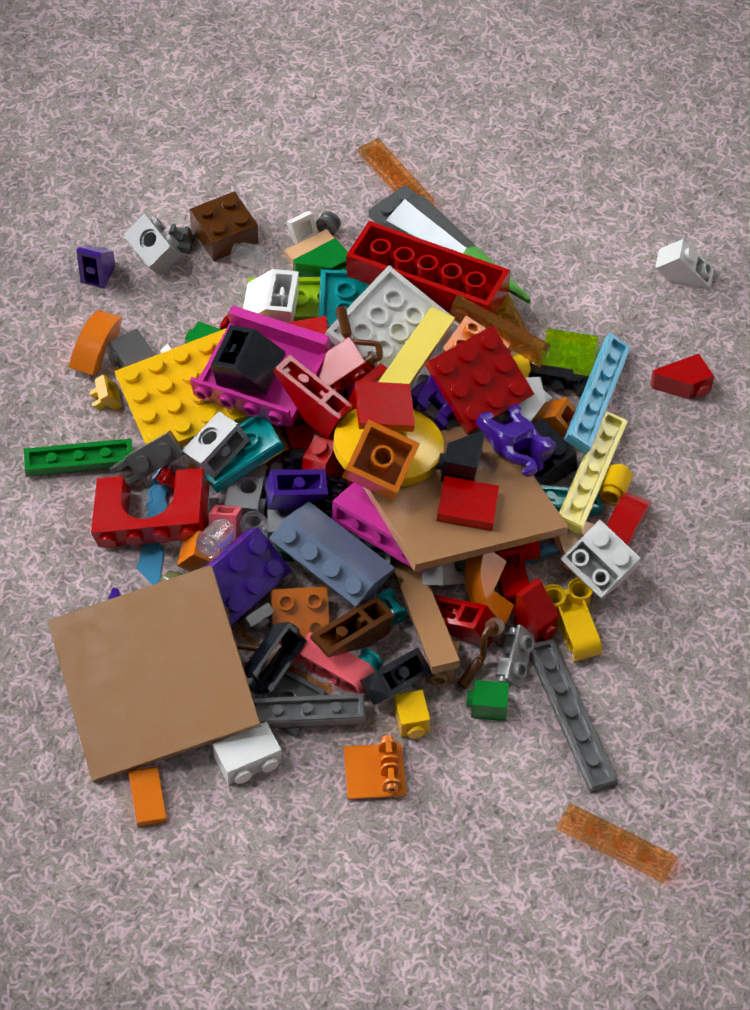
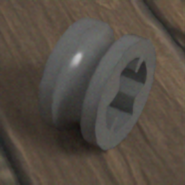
(328, 221)

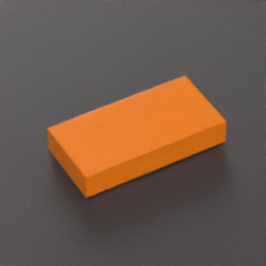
(147, 796)

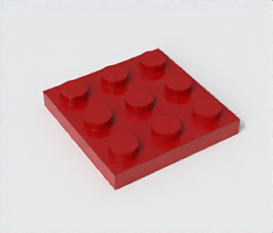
(479, 378)

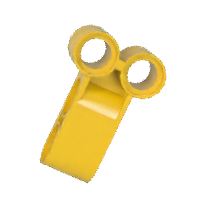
(575, 619)

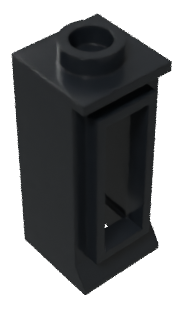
(291, 643)

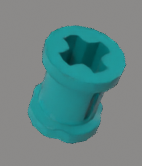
(399, 612)

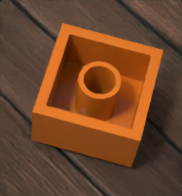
(381, 460)

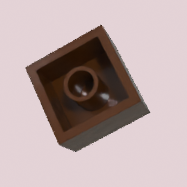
(222, 224)

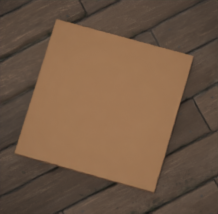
(521, 513)
(153, 674)

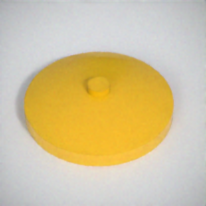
(425, 432)

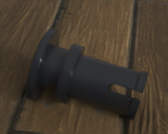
(293, 458)

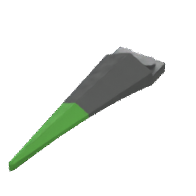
(420, 218)

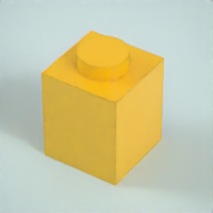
(411, 714)

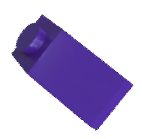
(95, 265)
(295, 488)

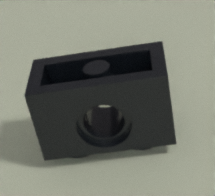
(396, 676)

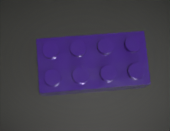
(247, 571)

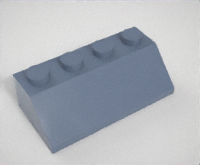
(332, 554)

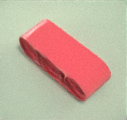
(343, 670)

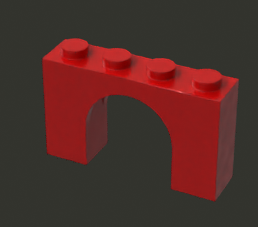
(177, 522)

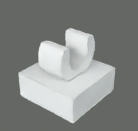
(302, 227)

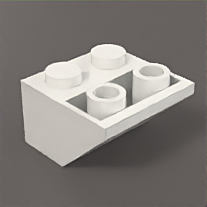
(274, 294)
(601, 559)

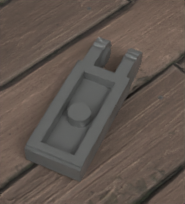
(150, 457)

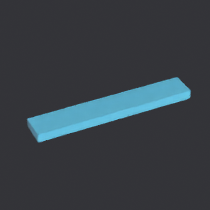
(597, 394)

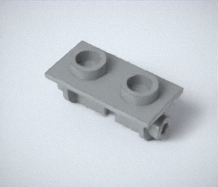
(518, 644)

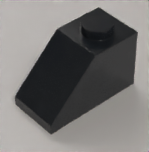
(462, 457)

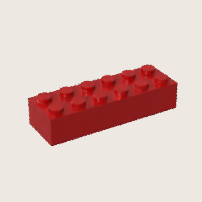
(428, 266)

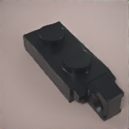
(559, 378)

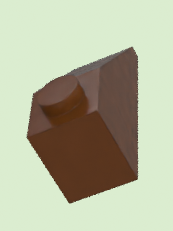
(355, 628)

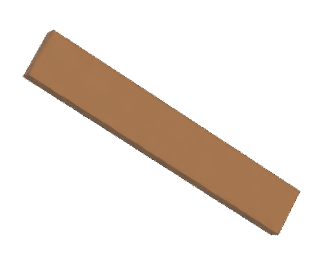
(426, 618)

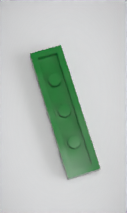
(75, 457)

